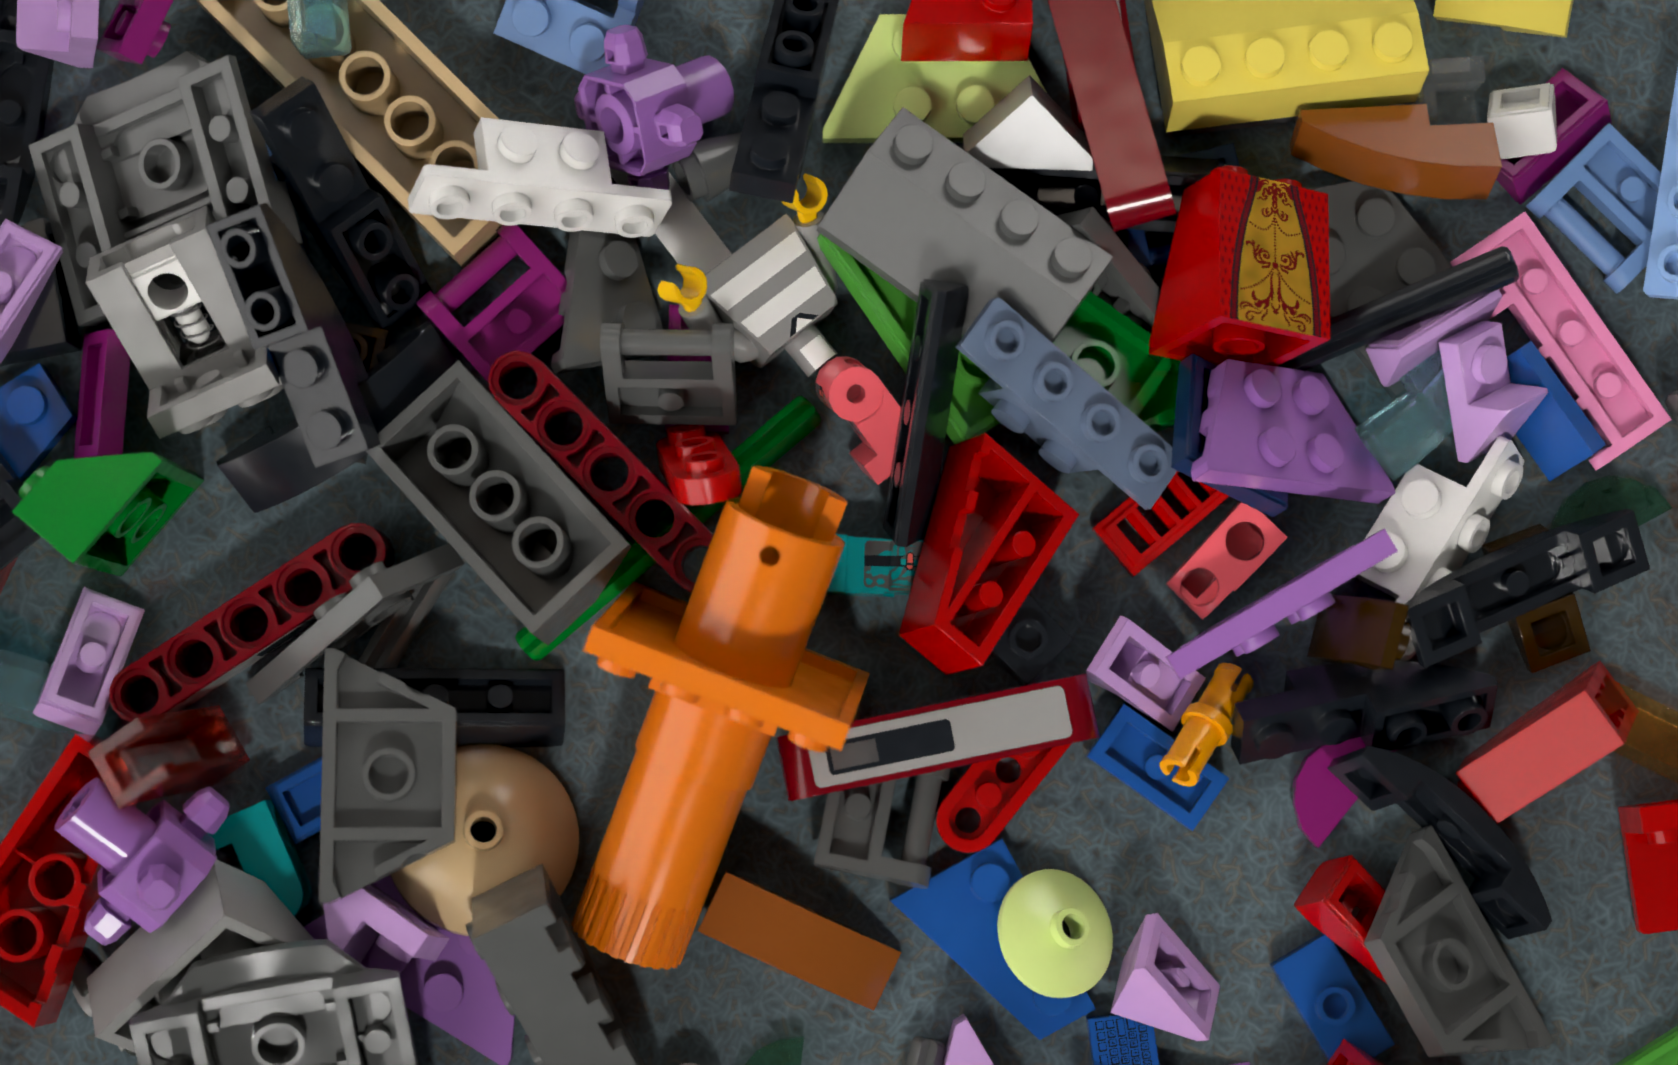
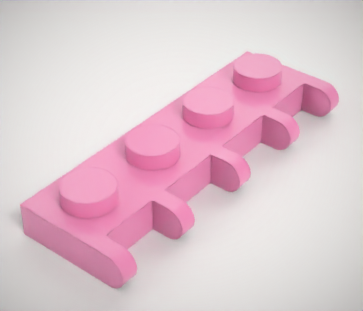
(1573, 340)

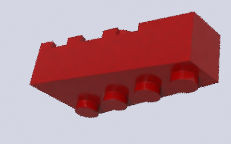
(45, 894)

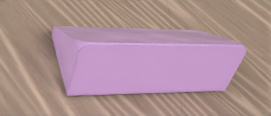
(1409, 347)

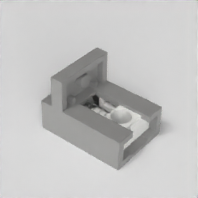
(212, 371)

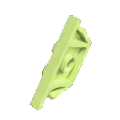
(940, 93)

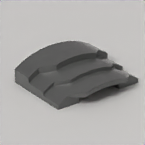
(150, 157)
(279, 1008)

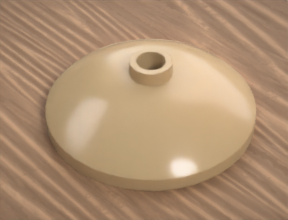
(532, 827)

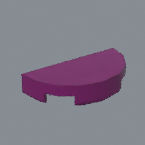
(1318, 795)

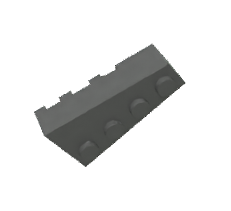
(548, 975)

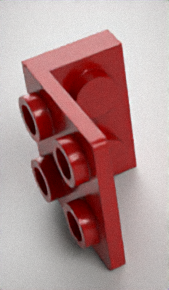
(1652, 863)

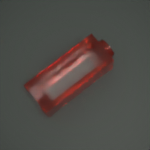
(168, 755)

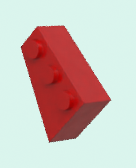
(967, 30)
(980, 554)

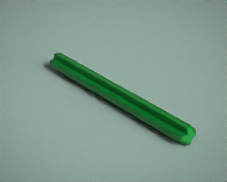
(759, 449)

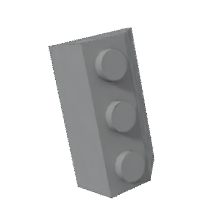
(219, 917)

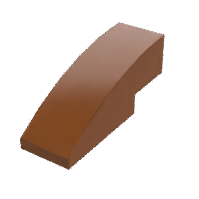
(1400, 150)
(799, 940)

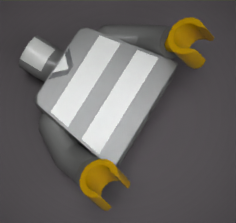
(768, 289)

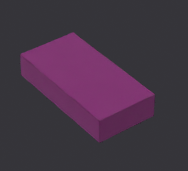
(102, 396)

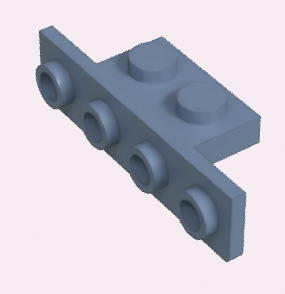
(1063, 407)

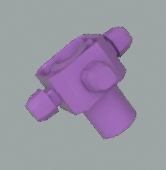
(650, 107)
(145, 859)

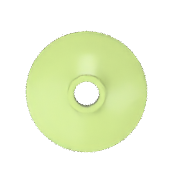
(1034, 936)

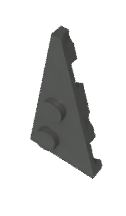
(346, 617)

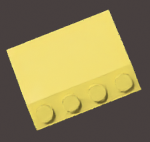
(1281, 57)

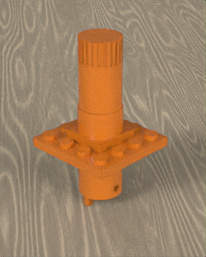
(723, 683)

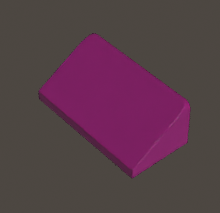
(1578, 119)

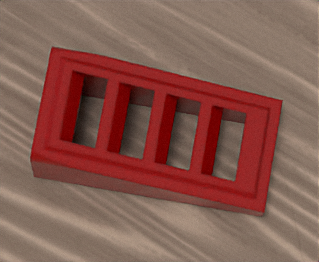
(1126, 552)
(1331, 898)

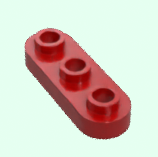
(698, 465)
(992, 798)

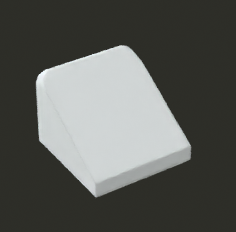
(1524, 120)

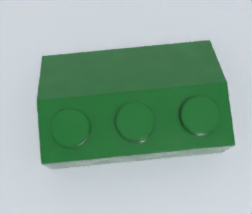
(105, 507)

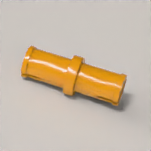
(1206, 724)

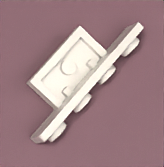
(539, 179)
(1440, 523)

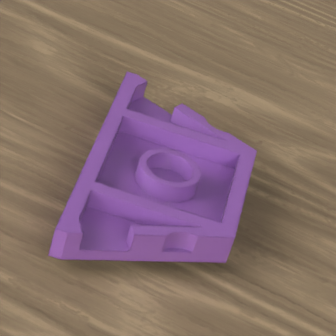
(1284, 435)
(1295, 599)
(450, 992)

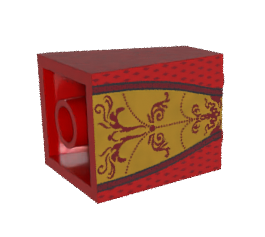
(1245, 271)

